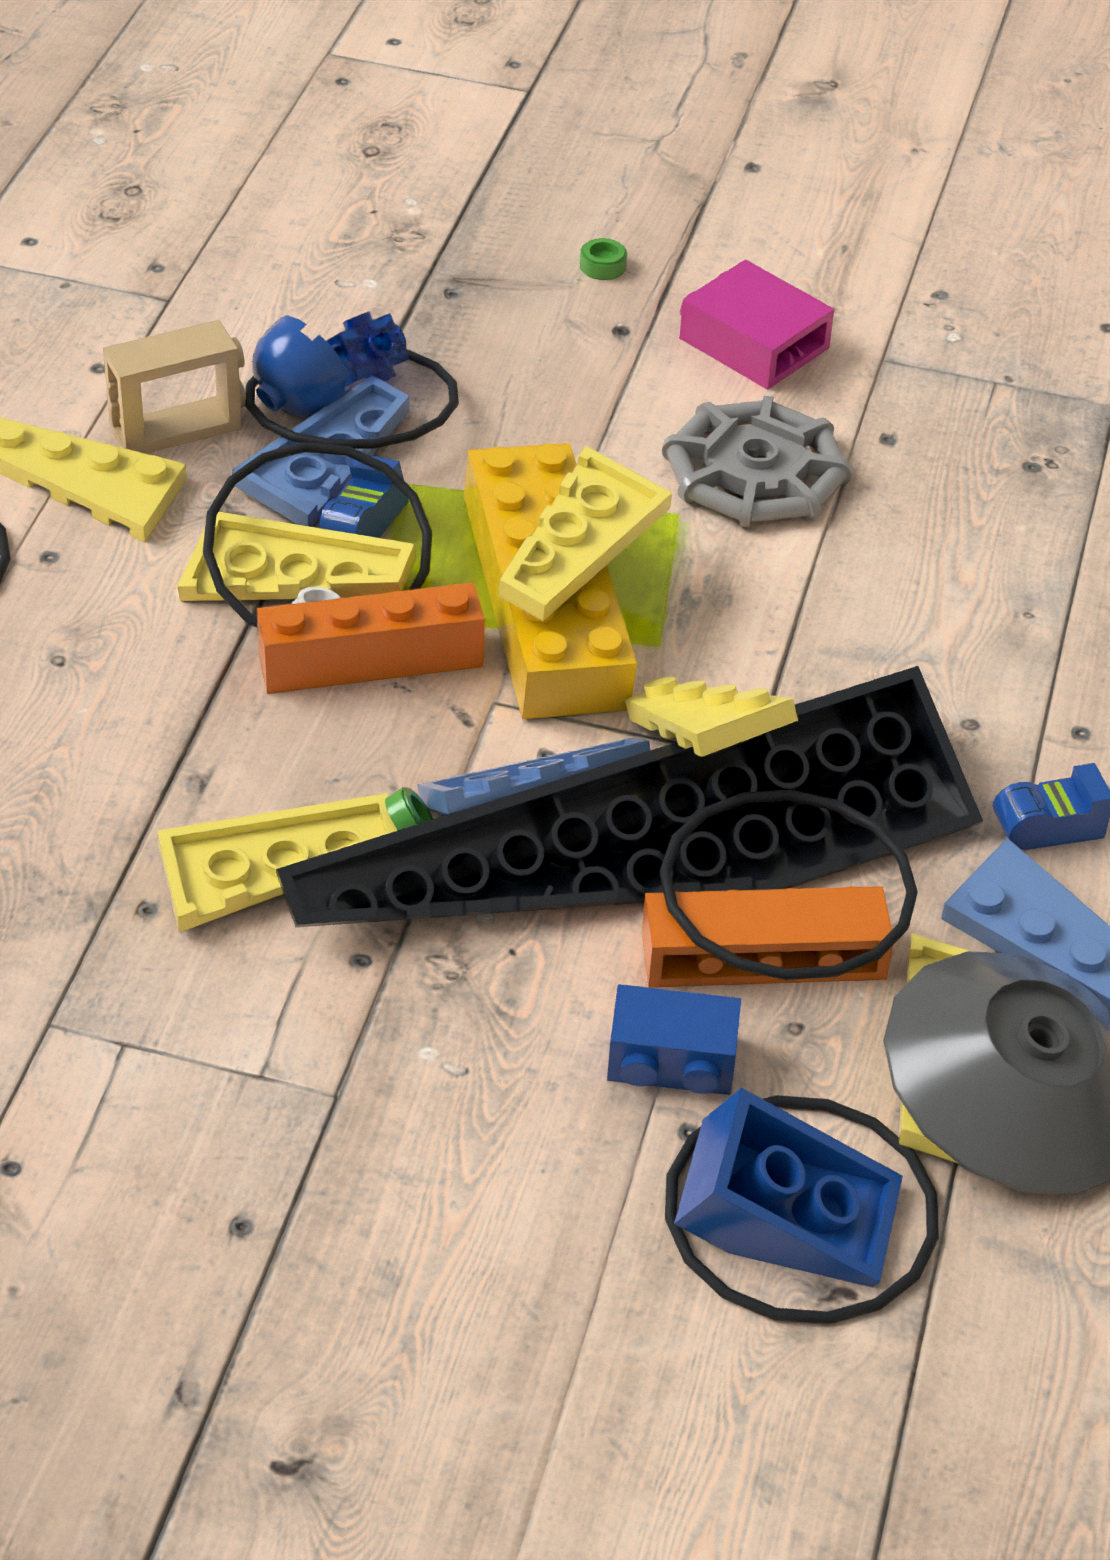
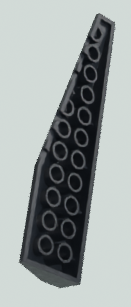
(609, 827)

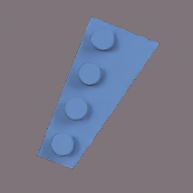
(307, 481)
(482, 786)
(1028, 913)

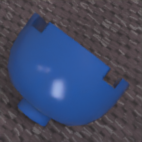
(296, 371)

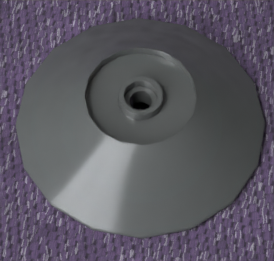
(1006, 1070)

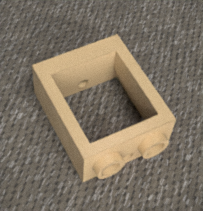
(166, 355)

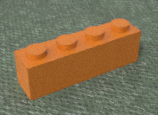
(370, 637)
(767, 927)

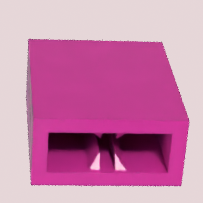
(756, 323)

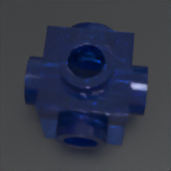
(370, 347)

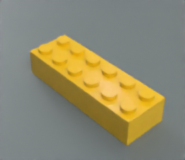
(582, 651)

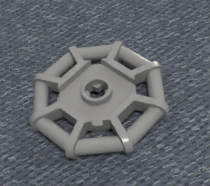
(732, 461)

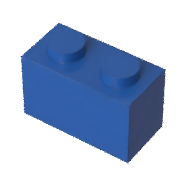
(674, 1039)

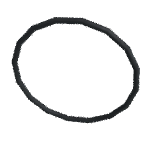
(364, 443)
(291, 450)
(771, 970)
(799, 1315)

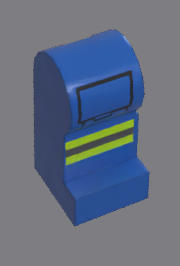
(366, 502)
(1055, 810)

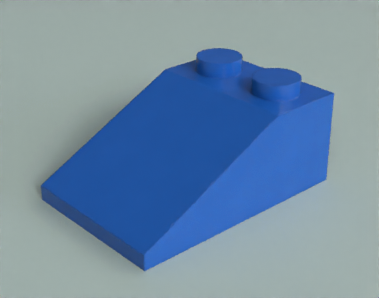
(788, 1193)

